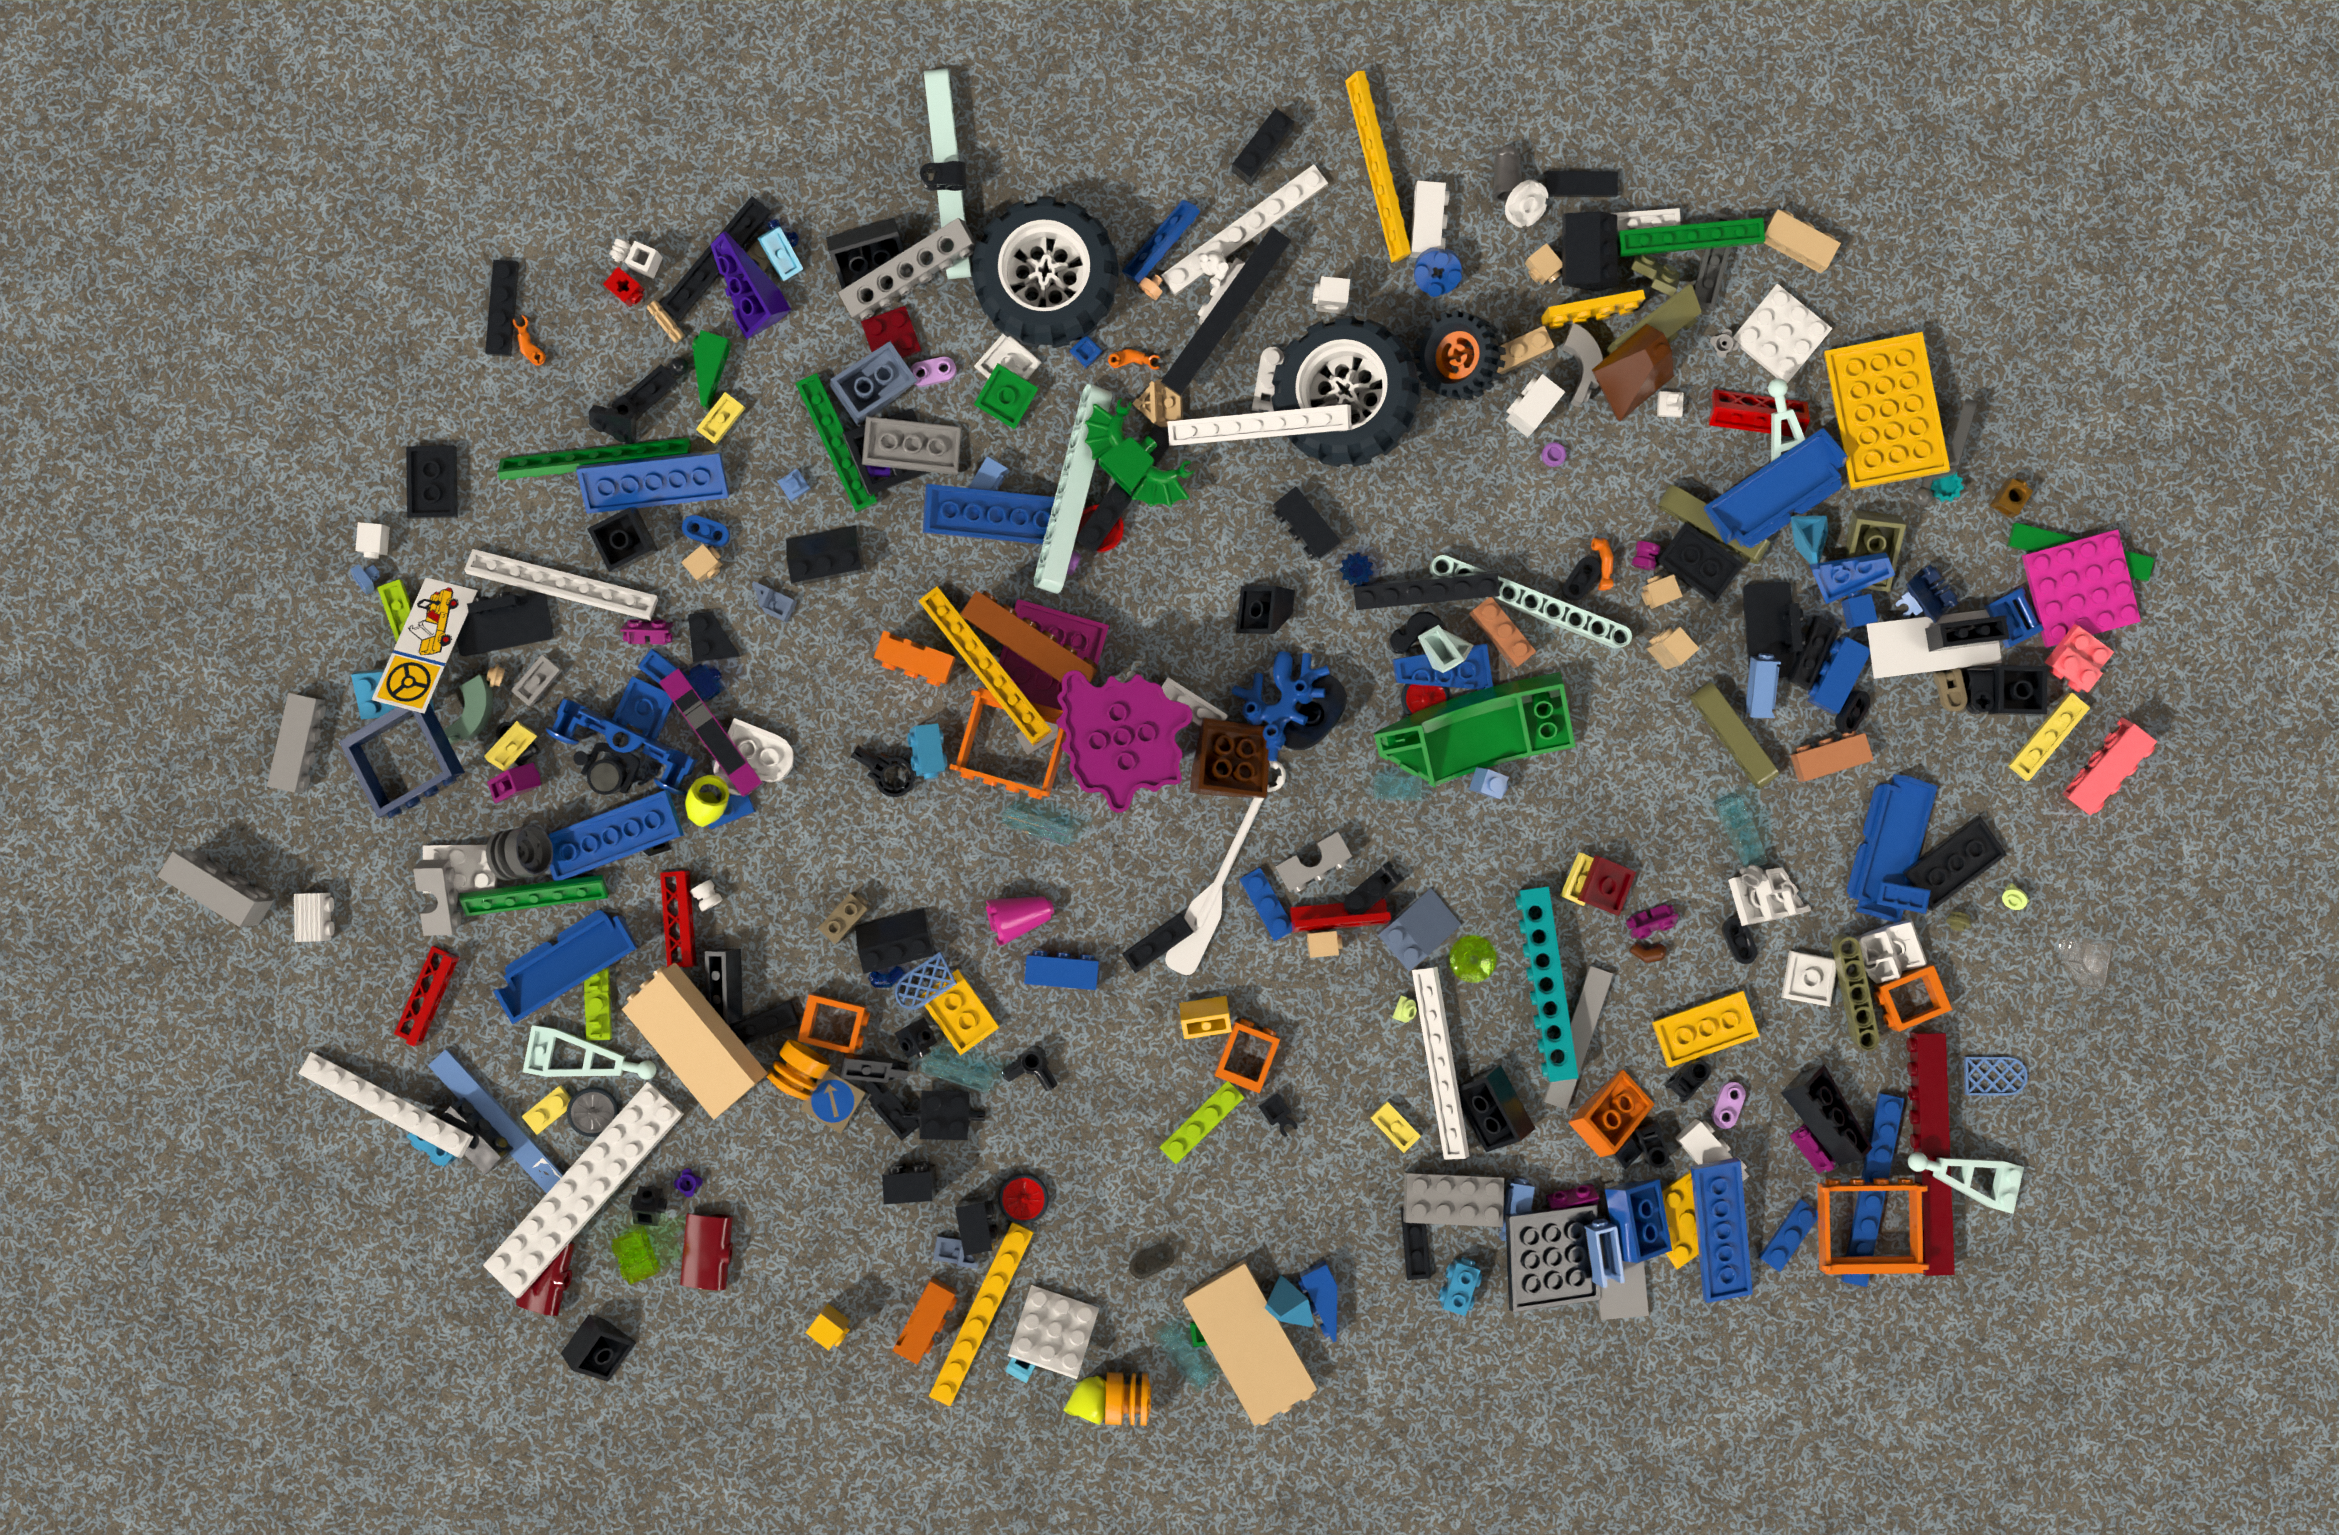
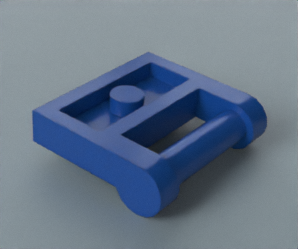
(2005, 607)

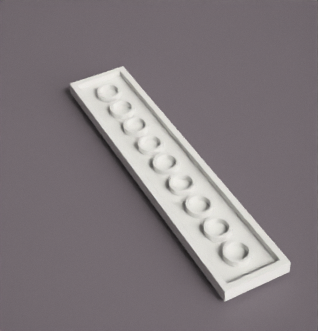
(583, 1190)

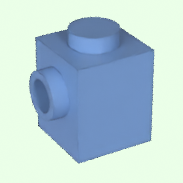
(1489, 783)

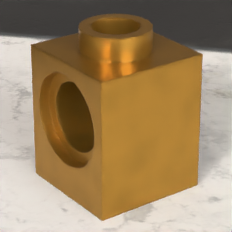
(2004, 504)

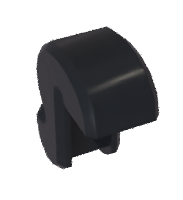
(1415, 626)

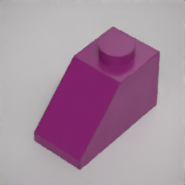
(514, 782)

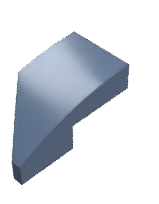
(774, 602)
(951, 1251)

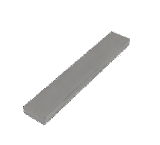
(1582, 1028)

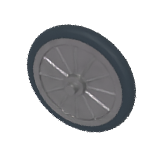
(591, 1111)

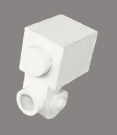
(638, 257)

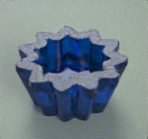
(1356, 569)

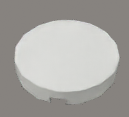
(1526, 203)

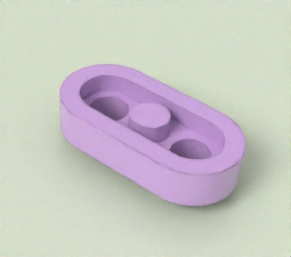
(932, 371)
(1728, 1105)

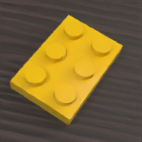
(961, 1014)

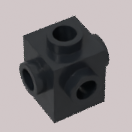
(916, 1038)
(648, 1205)

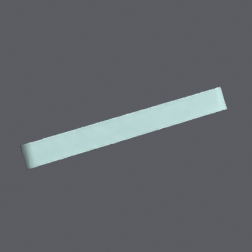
(945, 150)
(1069, 496)
(1540, 610)

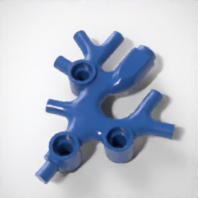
(1283, 711)

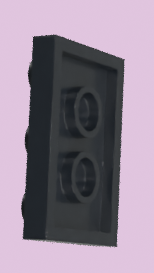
(431, 482)
(1699, 562)

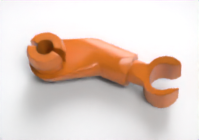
(527, 348)
(1129, 356)
(1607, 558)

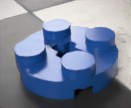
(1439, 258)

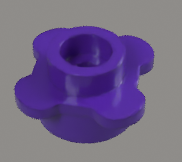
(681, 1185)

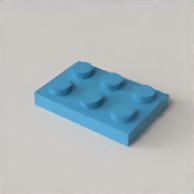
(364, 686)

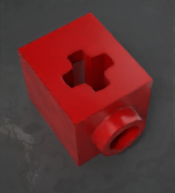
(619, 279)

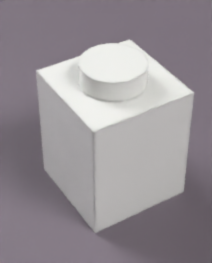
(372, 540)

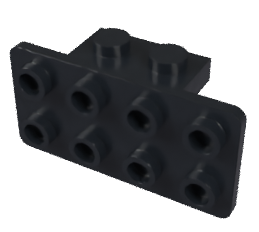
(504, 623)
(1773, 623)

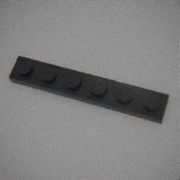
(705, 269)
(1116, 501)
(1426, 590)

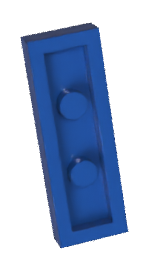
(1266, 904)
(1789, 1235)

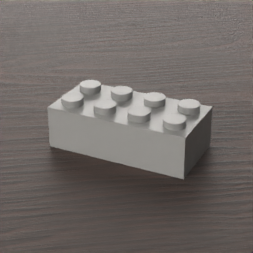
(216, 887)
(1453, 1199)

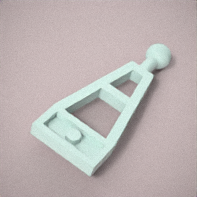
(1778, 388)
(541, 1050)
(2004, 1187)

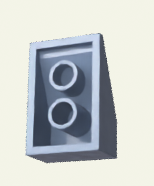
(872, 383)
(1418, 929)

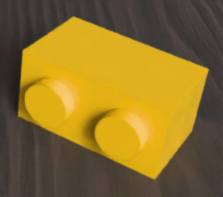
(1205, 1017)
(829, 1327)

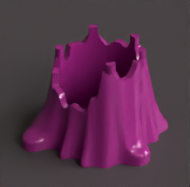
(1121, 736)

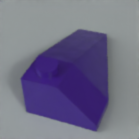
(754, 296)

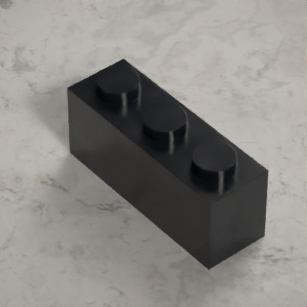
(1262, 146)
(1305, 524)
(1967, 633)
(724, 983)
(487, 1146)

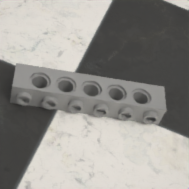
(855, 294)

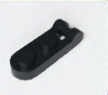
(1372, 890)

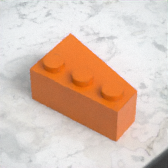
(914, 659)
(925, 1320)

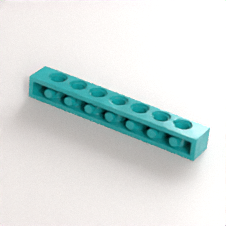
(1567, 1067)

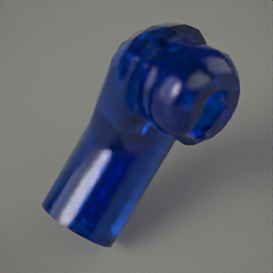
(792, 238)
(886, 980)

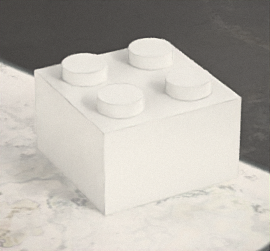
(1537, 402)

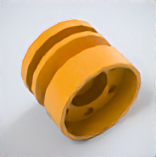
(796, 1073)
(1127, 1399)

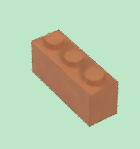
(1502, 632)
(1831, 756)

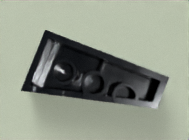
(1827, 1114)

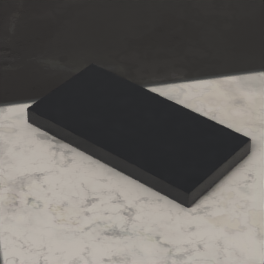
(1955, 862)

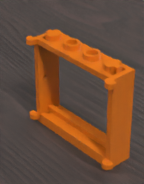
(1048, 714)
(1871, 1264)

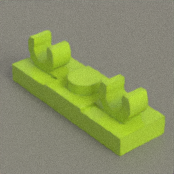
(598, 1006)

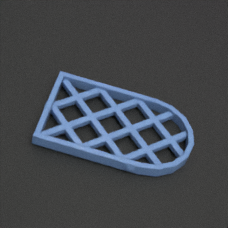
(939, 956)
(2000, 1076)

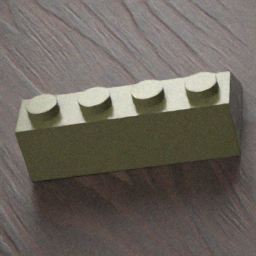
(1668, 318)

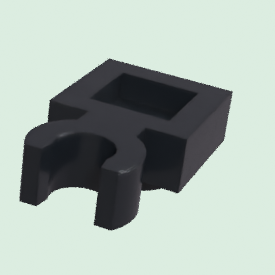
(1276, 1111)

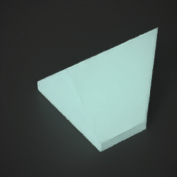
(1444, 648)

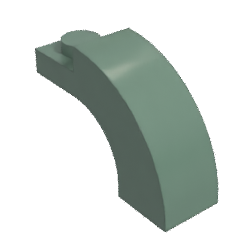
(476, 712)

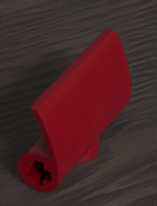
(706, 1251)
(547, 1291)

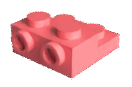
(2079, 659)

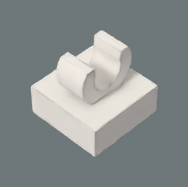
(1670, 404)

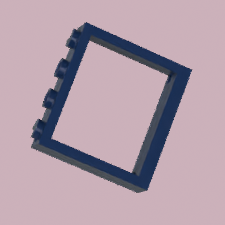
(438, 742)

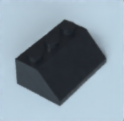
(864, 250)
(1590, 250)
(824, 556)
(894, 941)
(1494, 1109)

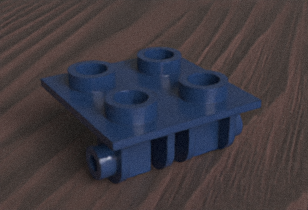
(1929, 596)

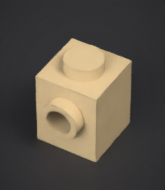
(1544, 265)
(703, 563)
(1660, 591)
(1323, 943)

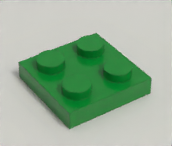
(1006, 396)

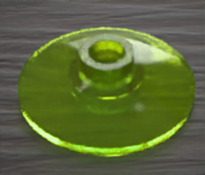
(1460, 959)

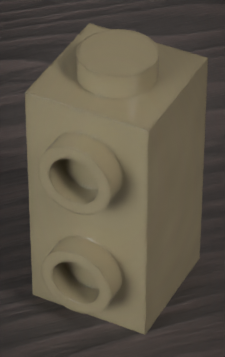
(844, 917)

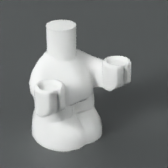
(1214, 264)

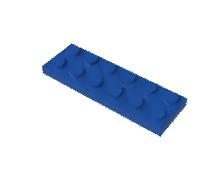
(653, 481)
(986, 514)
(614, 835)
(1721, 1230)

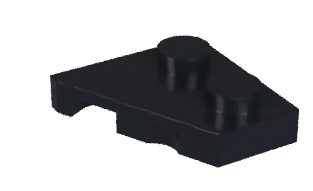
(617, 425)
(709, 638)

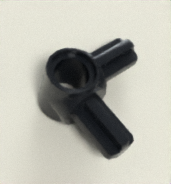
(1024, 1065)

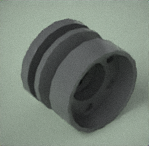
(519, 852)

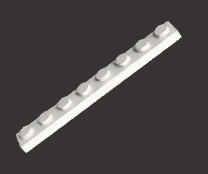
(1247, 227)
(1260, 425)
(561, 584)
(1440, 1063)
(386, 1105)

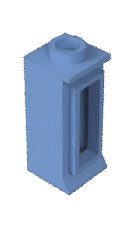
(989, 476)
(1762, 686)
(1517, 1200)
(1611, 1249)

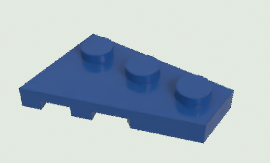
(1850, 575)

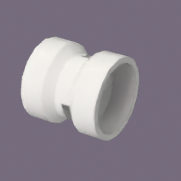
(706, 895)

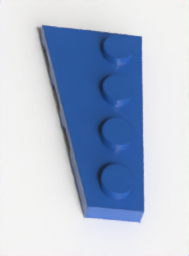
(1470, 674)

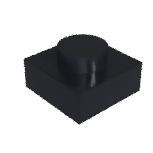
(1627, 1153)

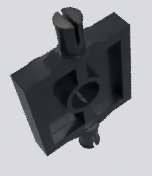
(944, 1115)

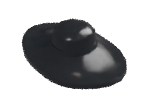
(1321, 714)

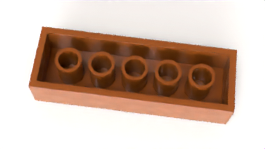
(1024, 638)

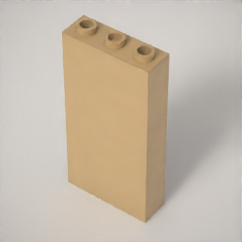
(693, 1040)
(1249, 1343)

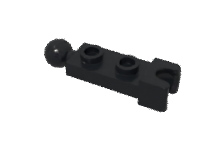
(652, 388)

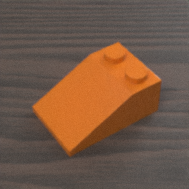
(1611, 1114)

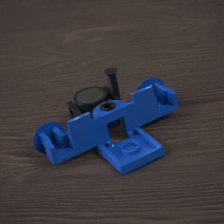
(641, 707)

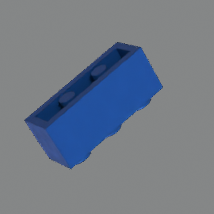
(1838, 675)
(1061, 970)

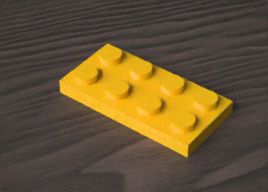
(1598, 307)
(1705, 1028)

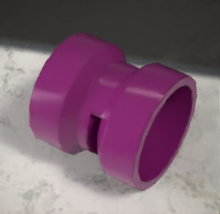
(1645, 555)

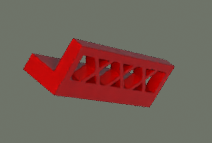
(1753, 418)
(1334, 917)
(684, 918)
(431, 998)

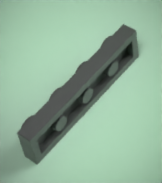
(1711, 271)

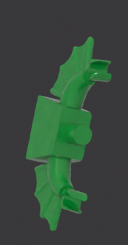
(1131, 462)

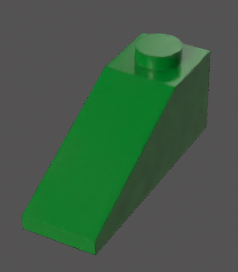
(710, 359)

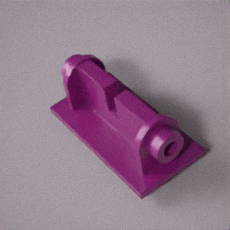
(636, 631)
(1661, 919)
(1812, 1149)
(1581, 1195)

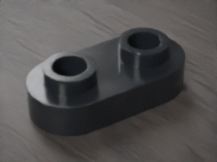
(1580, 579)
(1852, 711)
(1740, 939)

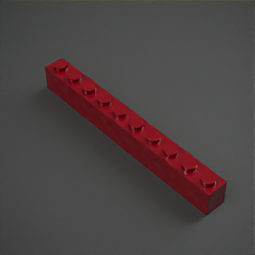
(1932, 1139)

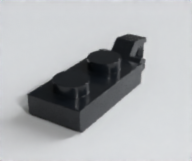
(872, 1068)
(890, 1109)

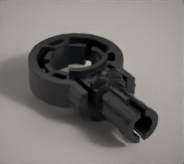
(877, 774)

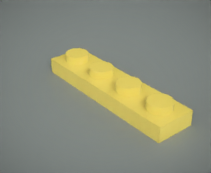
(2048, 736)

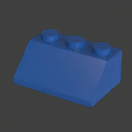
(1640, 1219)

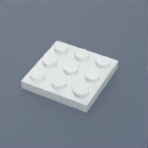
(1781, 333)
(1053, 1332)

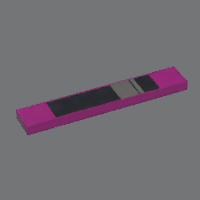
(711, 732)

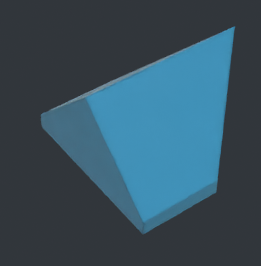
(1810, 536)
(1289, 1304)

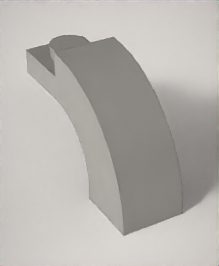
(1588, 355)

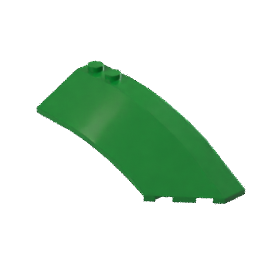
(1481, 730)

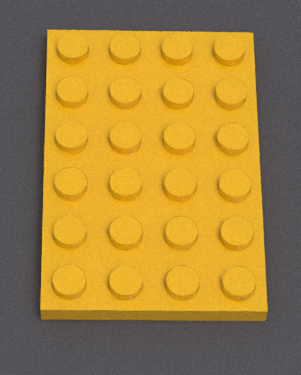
(1886, 411)

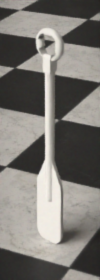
(1206, 908)

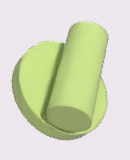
(2014, 897)
(1405, 1009)

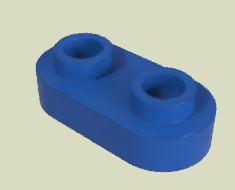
(706, 532)

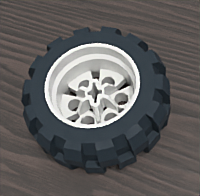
(1027, 229)
(1336, 346)

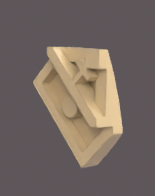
(1160, 404)

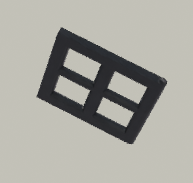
(899, 475)

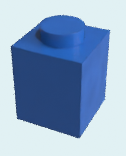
(1859, 610)

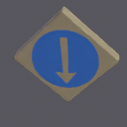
(834, 1101)

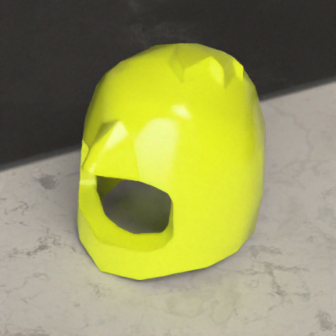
(705, 807)
(1088, 1400)

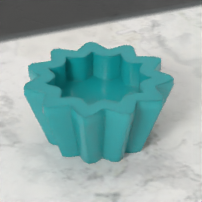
(1947, 488)

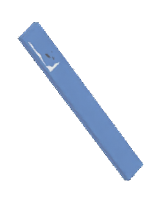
(525, 1149)

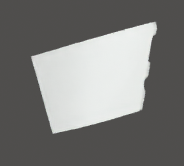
(1769, 900)
(1890, 951)

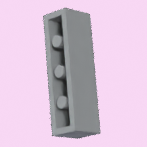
(296, 743)

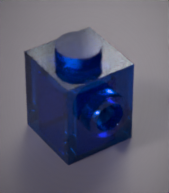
(706, 681)

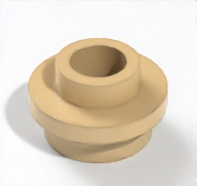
(495, 675)

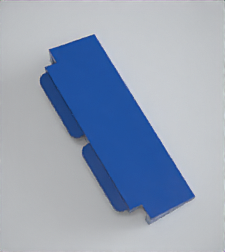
(1784, 486)
(1892, 841)
(556, 969)

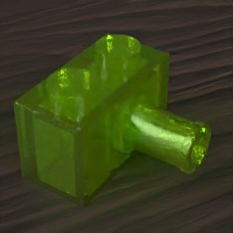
(635, 1255)

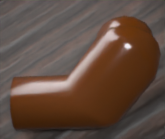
(1649, 955)

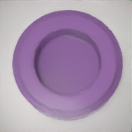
(1553, 454)
(1075, 557)

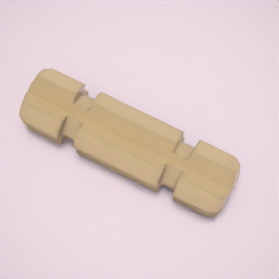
(665, 321)

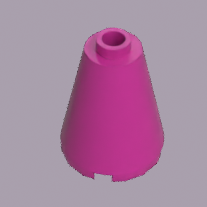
(1017, 916)

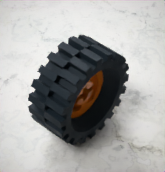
(1448, 340)

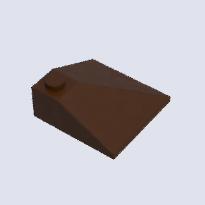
(1635, 370)
(1230, 760)

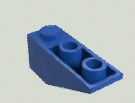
(1323, 1291)

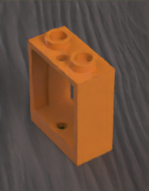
(1934, 989)
(809, 1018)
(1238, 1078)

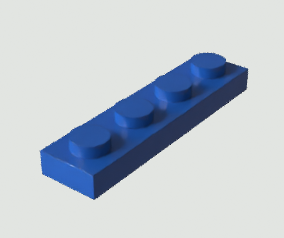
(1161, 241)

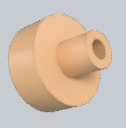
(1151, 287)

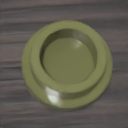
(1958, 921)

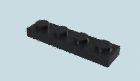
(502, 308)

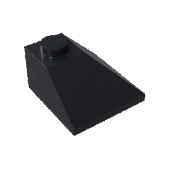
(1264, 609)

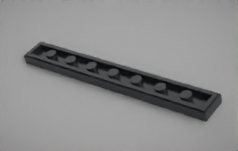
(1226, 311)

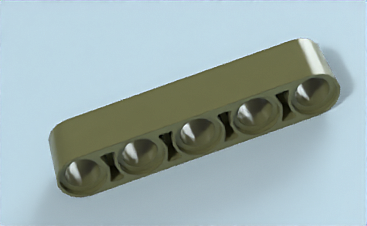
(1691, 510)
(1734, 735)
(1847, 983)

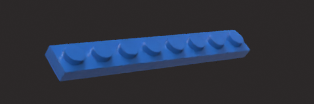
(1876, 1165)

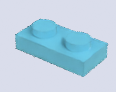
(780, 253)

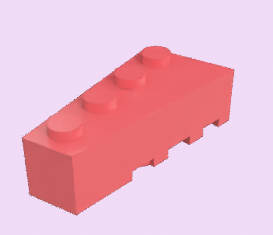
(2110, 766)

